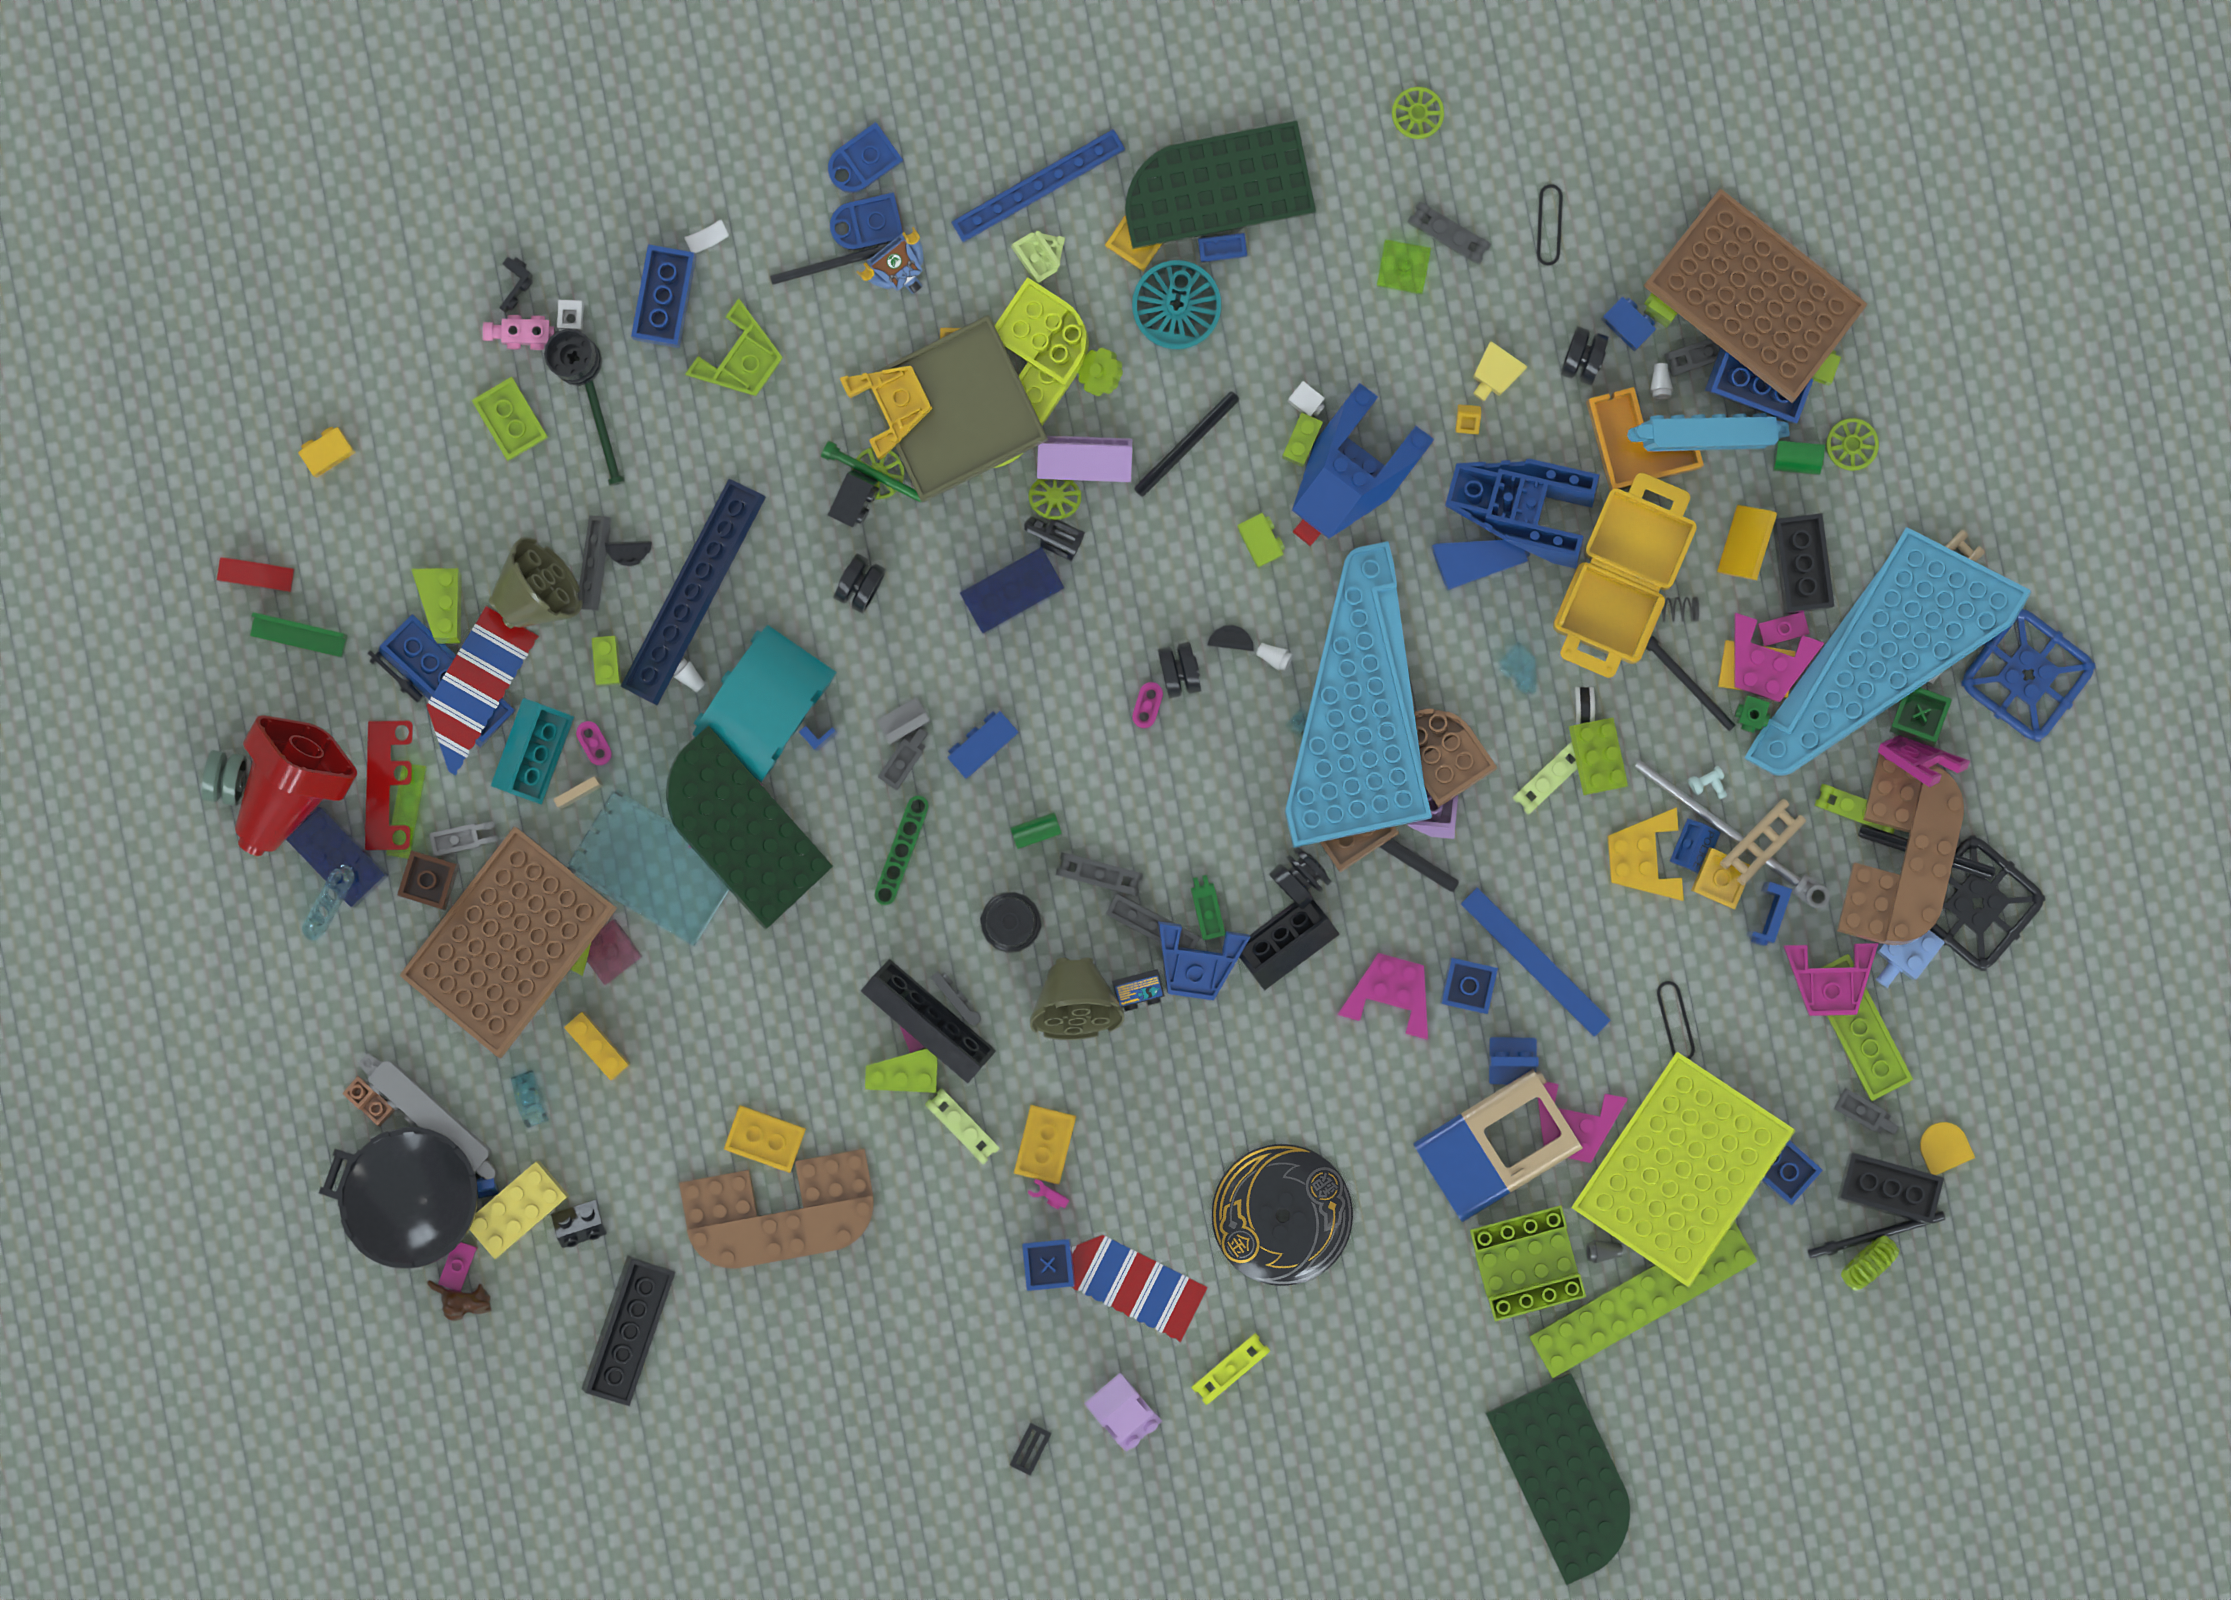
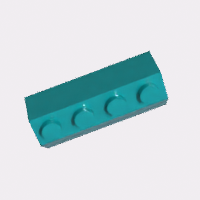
(532, 751)

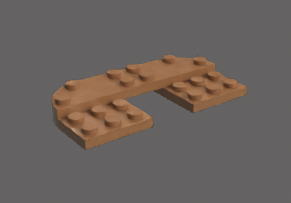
(1450, 764)
(1907, 905)
(731, 1235)

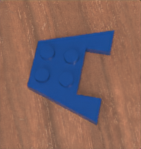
(1197, 971)

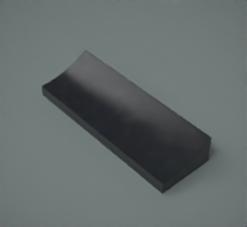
(928, 1021)
(628, 1331)

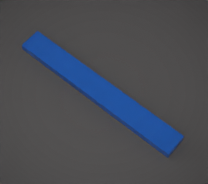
(1038, 185)
(1535, 962)

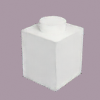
(1307, 400)

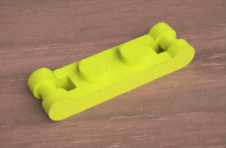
(1230, 1369)

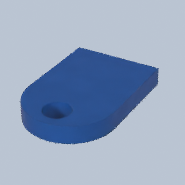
(864, 158)
(869, 222)

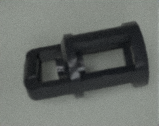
(1051, 534)

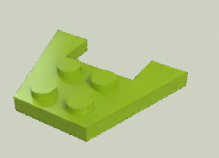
(747, 363)

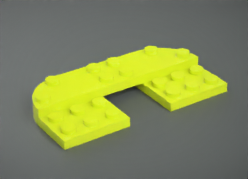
(1049, 338)

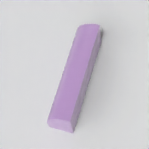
(1085, 459)

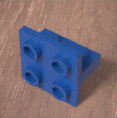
(1511, 1058)

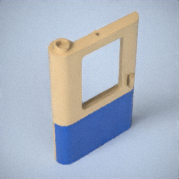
(1468, 1164)

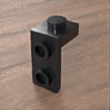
(518, 268)

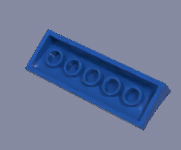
(425, 662)

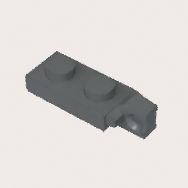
(903, 759)
(1865, 1112)

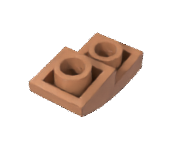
(368, 1101)

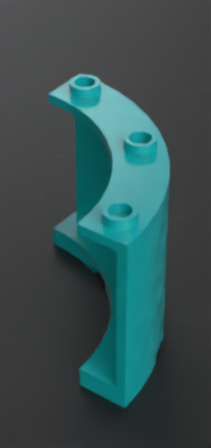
(765, 700)

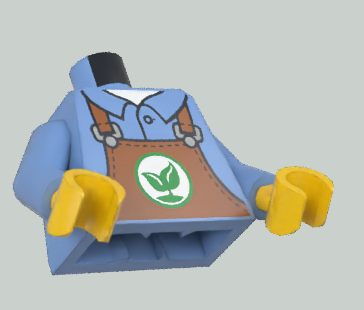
(896, 264)

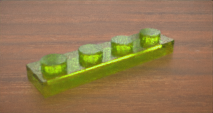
(407, 808)

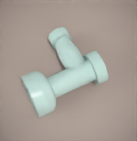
(1713, 777)

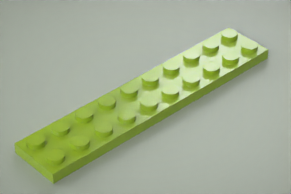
(1633, 1306)

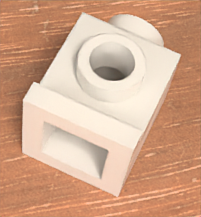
(568, 308)

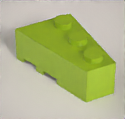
(441, 601)
(904, 1073)

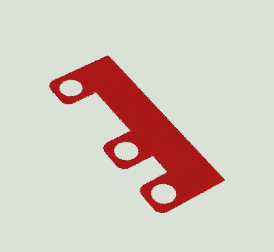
(379, 778)

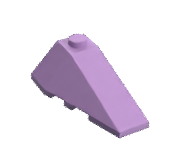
(1442, 821)

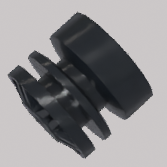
(571, 345)
(1300, 877)

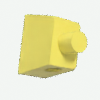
(1496, 371)

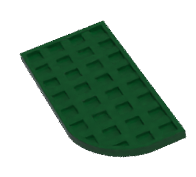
(1219, 185)
(740, 829)
(1565, 1475)

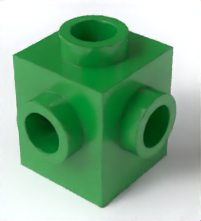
(1759, 708)

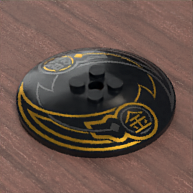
(1275, 1180)

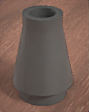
(1601, 1251)

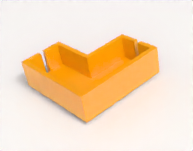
(1624, 458)

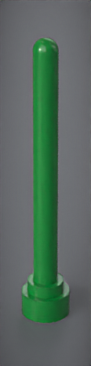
(832, 452)

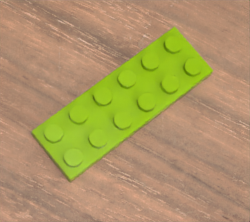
(1869, 1044)

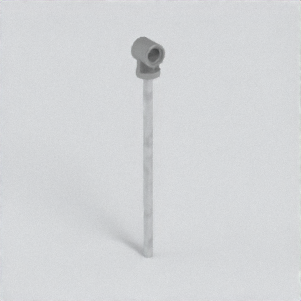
(1803, 886)

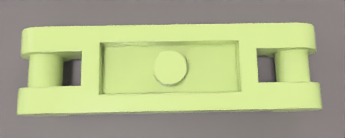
(1547, 780)
(962, 1126)

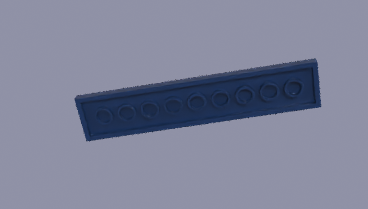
(693, 591)

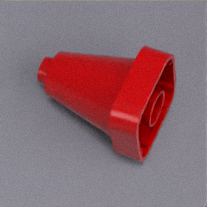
(289, 777)

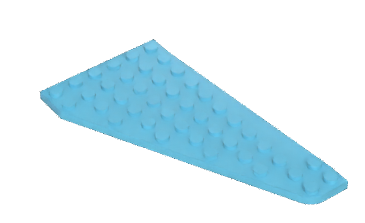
(1904, 630)
(1360, 735)

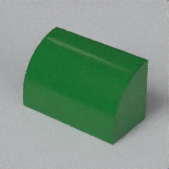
(1798, 457)
(1036, 830)

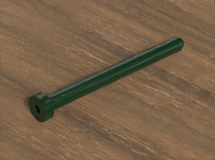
(615, 479)

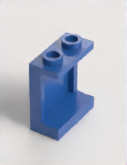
(1775, 915)

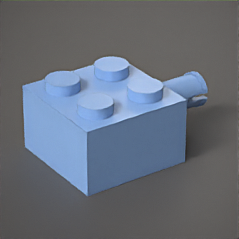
(1908, 958)

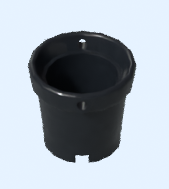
(1010, 922)

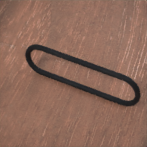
(1540, 223)
(1684, 1016)

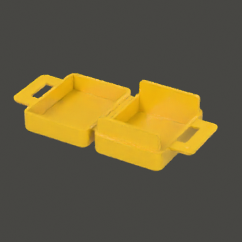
(1632, 557)

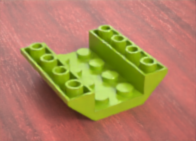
(1527, 1263)

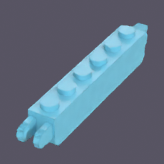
(1709, 433)

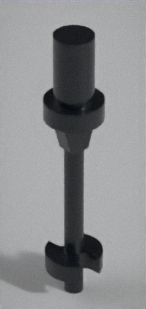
(406, 686)

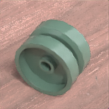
(224, 777)

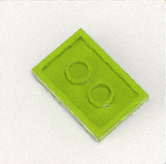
(509, 419)
(1598, 756)

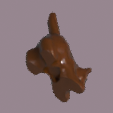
(458, 1303)

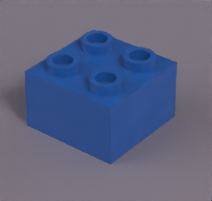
(1048, 1264)

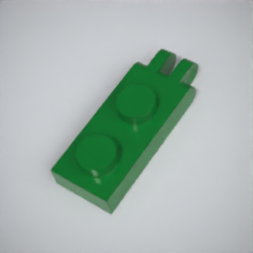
(1207, 909)

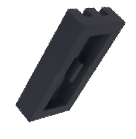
(1021, 1467)

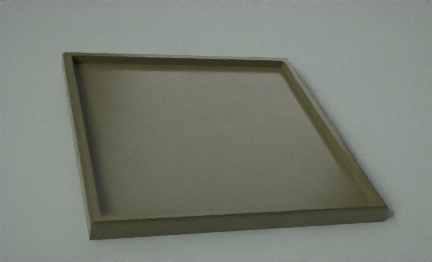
(977, 410)

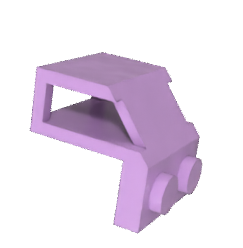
(1123, 1412)

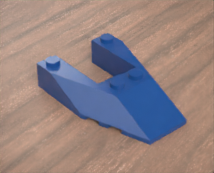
(1343, 478)
(1510, 500)

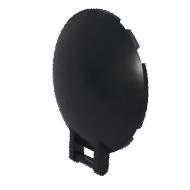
(405, 1196)

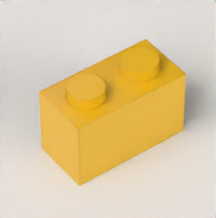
(326, 451)

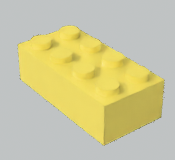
(517, 1209)

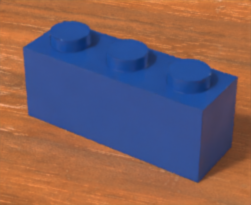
(982, 744)

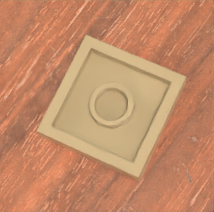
(578, 792)

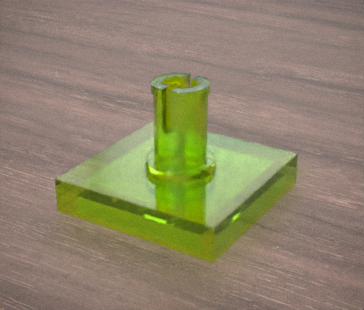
(1403, 267)

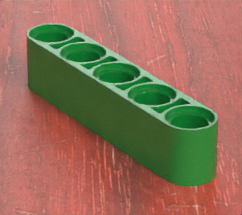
(901, 862)

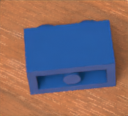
(1629, 323)

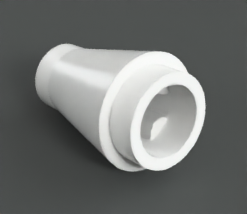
(1661, 383)
(1275, 656)
(688, 675)

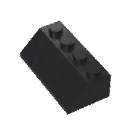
(1286, 942)

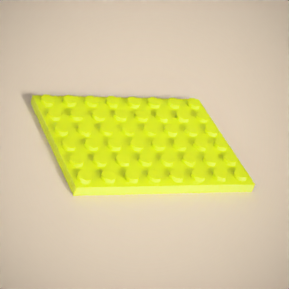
(1683, 1169)

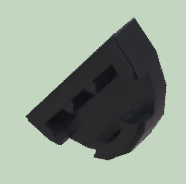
(628, 552)
(1232, 638)

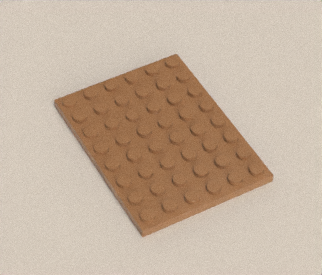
(1755, 295)
(508, 942)

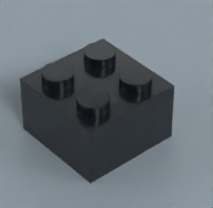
(853, 498)

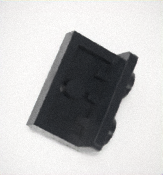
(578, 1224)

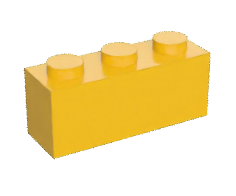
(597, 1045)

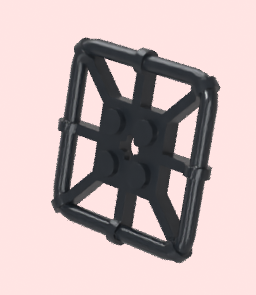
(1993, 904)

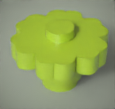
(1100, 372)

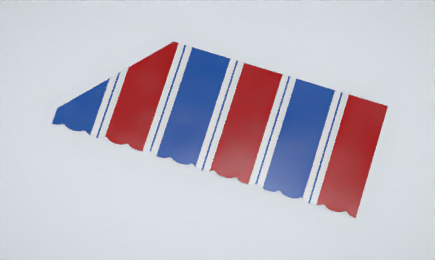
(476, 684)
(1136, 1285)

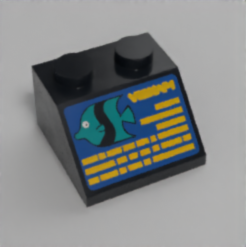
(1138, 989)

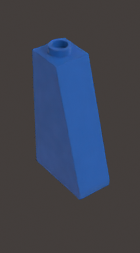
(1471, 561)

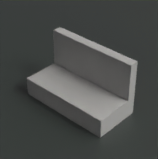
(903, 721)

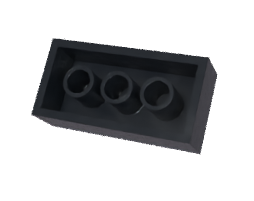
(1803, 563)
(1890, 1188)

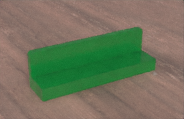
(298, 635)

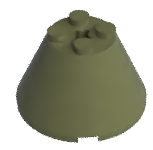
(535, 587)
(1075, 1002)

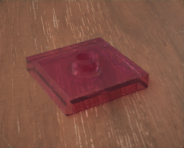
(612, 952)

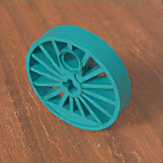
(1169, 339)

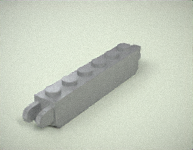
(425, 1110)

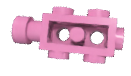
(524, 334)

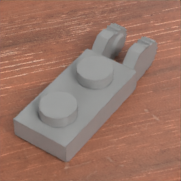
(460, 838)

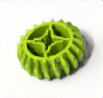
(1870, 1263)

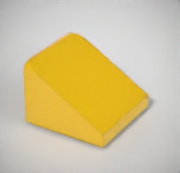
(1468, 419)

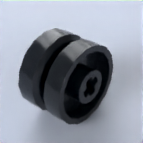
(1583, 355)
(856, 581)
(1178, 670)

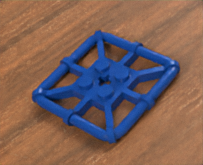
(2030, 690)

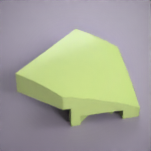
(1039, 254)

